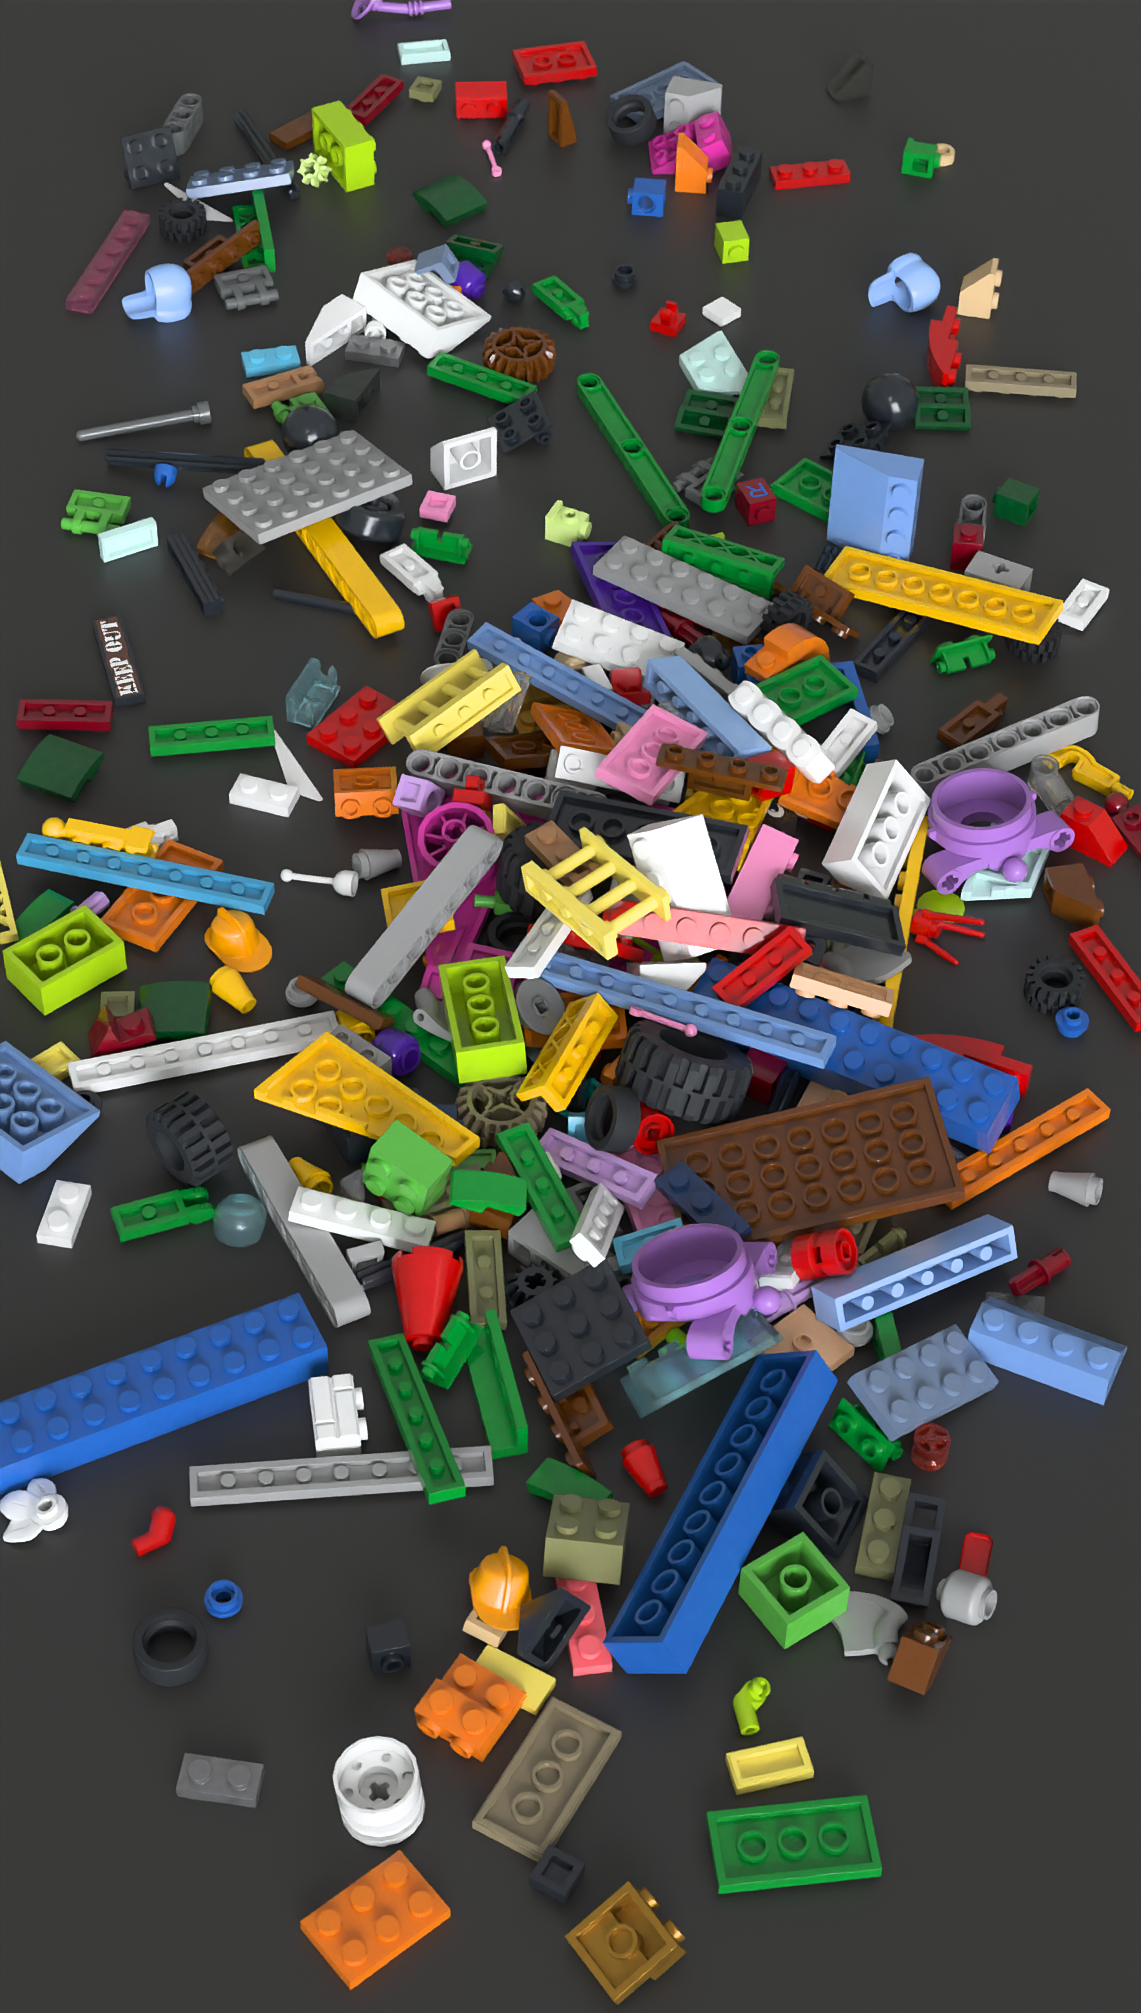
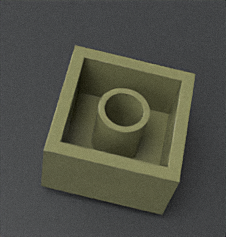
(586, 1539)

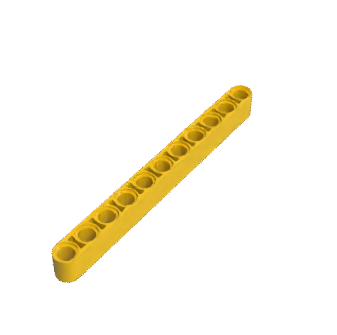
(343, 565)

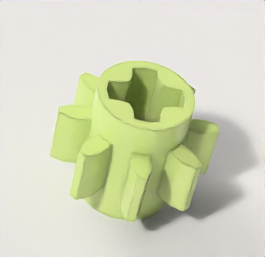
(320, 173)

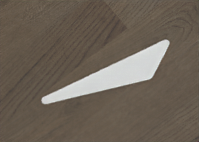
(211, 214)
(293, 772)

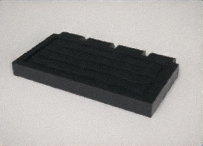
(838, 914)

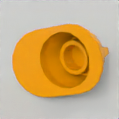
(238, 941)
(500, 1589)

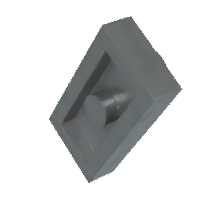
(375, 350)
(220, 1780)

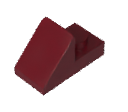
(120, 1034)

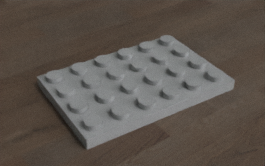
(306, 486)

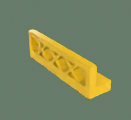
(569, 1052)

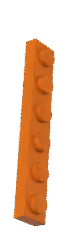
(1030, 1143)

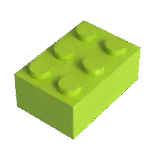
(344, 145)
(64, 959)

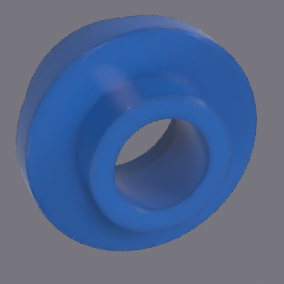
(1071, 1021)
(223, 1590)

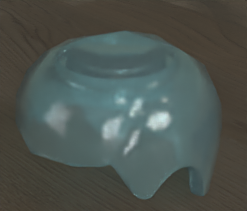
(239, 1220)

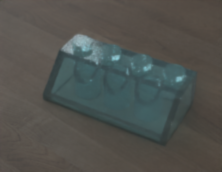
(676, 1374)

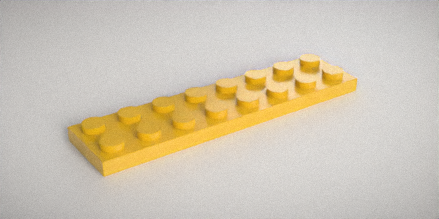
(945, 595)

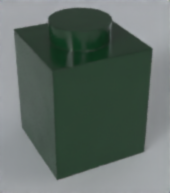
(1015, 502)

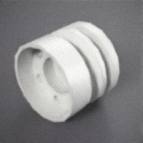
(379, 1791)

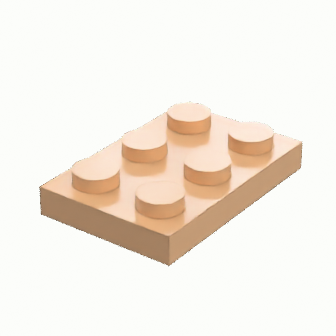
(842, 990)

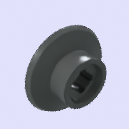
(539, 1005)

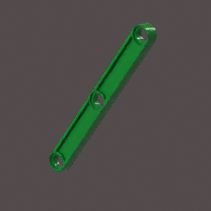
(623, 437)
(734, 442)

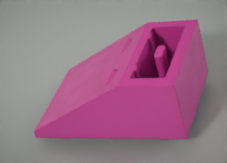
(706, 132)

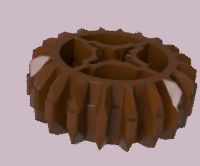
(520, 353)

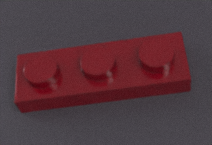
(375, 98)
(65, 714)

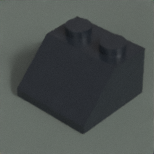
(819, 1503)

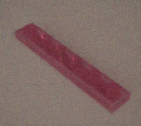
(107, 262)

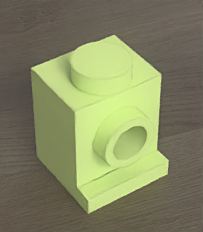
(566, 525)

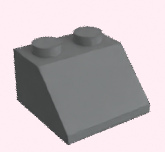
(689, 100)

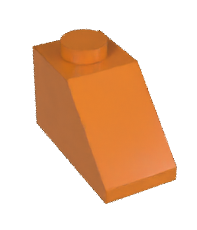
(691, 167)

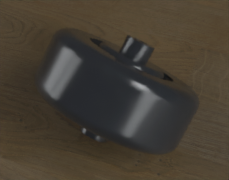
(373, 521)

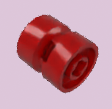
(653, 1127)
(824, 1254)

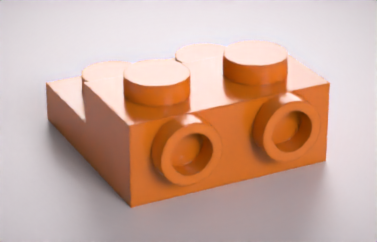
(365, 792)
(469, 1708)

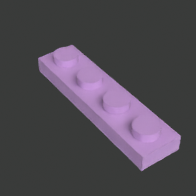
(589, 1165)

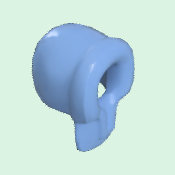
(916, 290)
(165, 295)

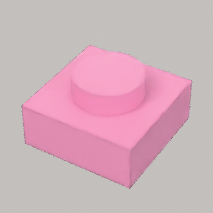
(437, 506)

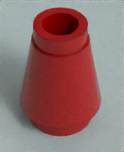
(644, 1466)

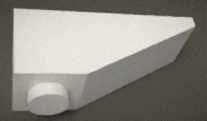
(334, 327)

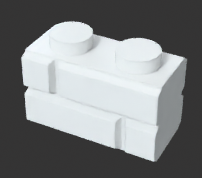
(335, 1415)

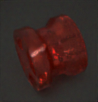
(398, 255)
(937, 1440)

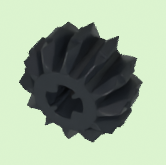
(529, 1283)

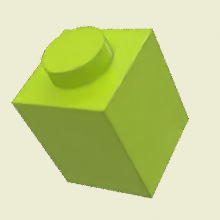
(731, 241)

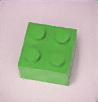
(406, 1170)
(793, 1590)

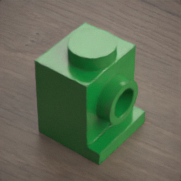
(920, 159)

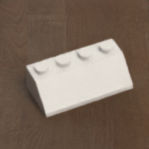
(877, 829)
(682, 862)

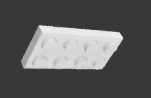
(610, 639)

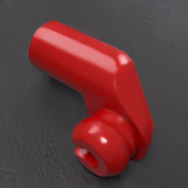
(159, 1533)

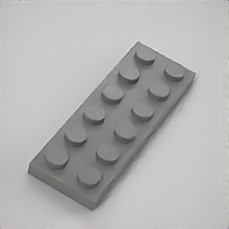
(683, 589)

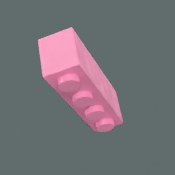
(768, 857)

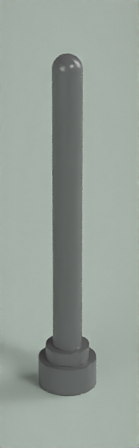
(198, 414)

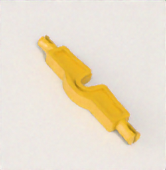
(1090, 772)

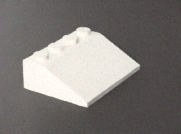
(419, 308)

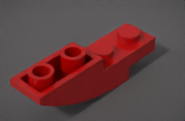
(942, 349)
(984, 1053)

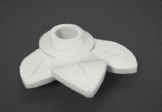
(33, 1510)

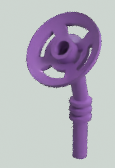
(409, 8)

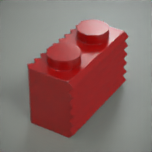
(480, 99)

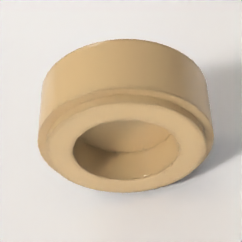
(948, 154)

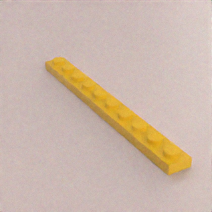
(907, 883)

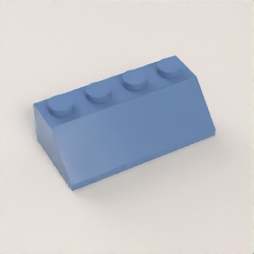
(1046, 1350)

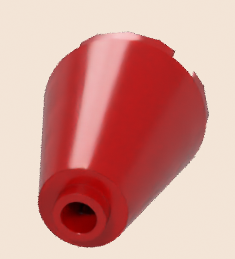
(425, 1293)

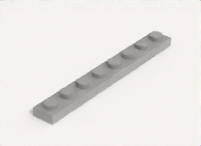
(325, 1477)

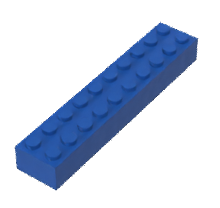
(870, 1056)
(158, 1390)
(720, 1514)

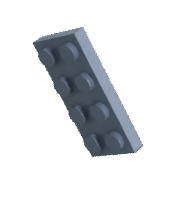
(656, 85)
(237, 180)
(922, 1382)

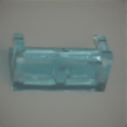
(311, 694)

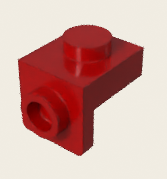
(628, 684)

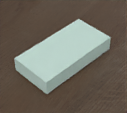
(423, 51)
(128, 539)

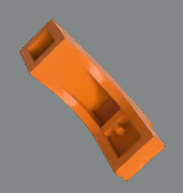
(783, 649)

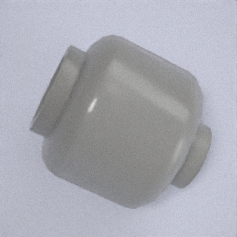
(966, 1597)

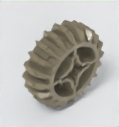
(499, 1107)

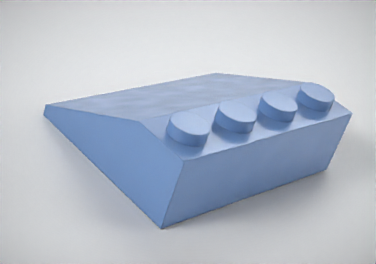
(874, 501)
(36, 1115)

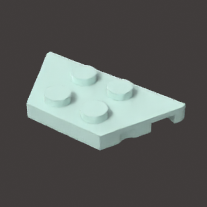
(714, 366)
(992, 885)

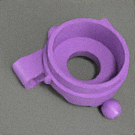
(995, 798)
(703, 1278)

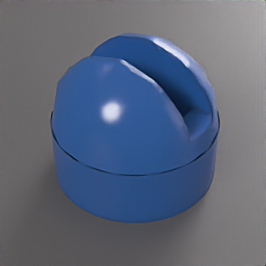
(165, 473)

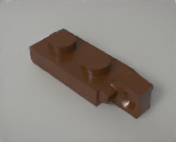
(973, 721)

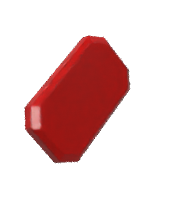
(976, 1553)

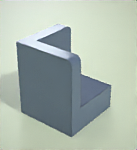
(439, 261)

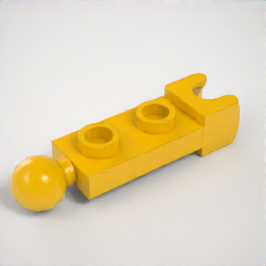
(124, 840)

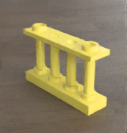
(449, 703)
(582, 917)

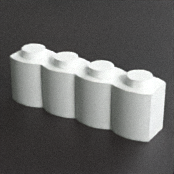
(781, 732)

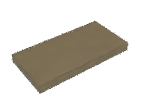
(546, 1779)

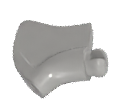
(866, 963)
(430, 1013)
(870, 1626)

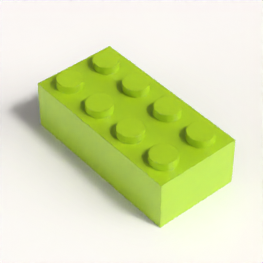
(482, 1019)

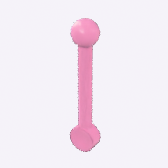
(496, 170)
(690, 1029)

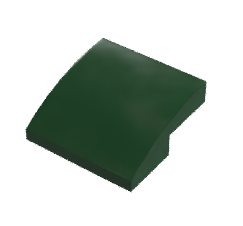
(450, 199)
(480, 252)
(943, 408)
(705, 413)
(60, 767)
(177, 1008)

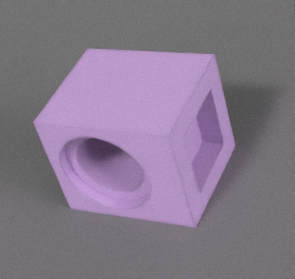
(417, 796)

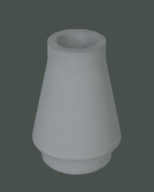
(374, 862)
(1079, 1187)

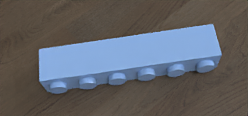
(703, 707)
(914, 1272)

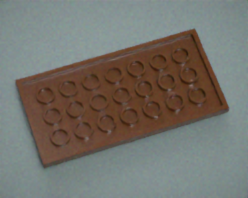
(826, 1162)

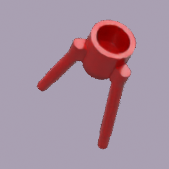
(930, 924)

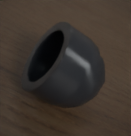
(515, 291)

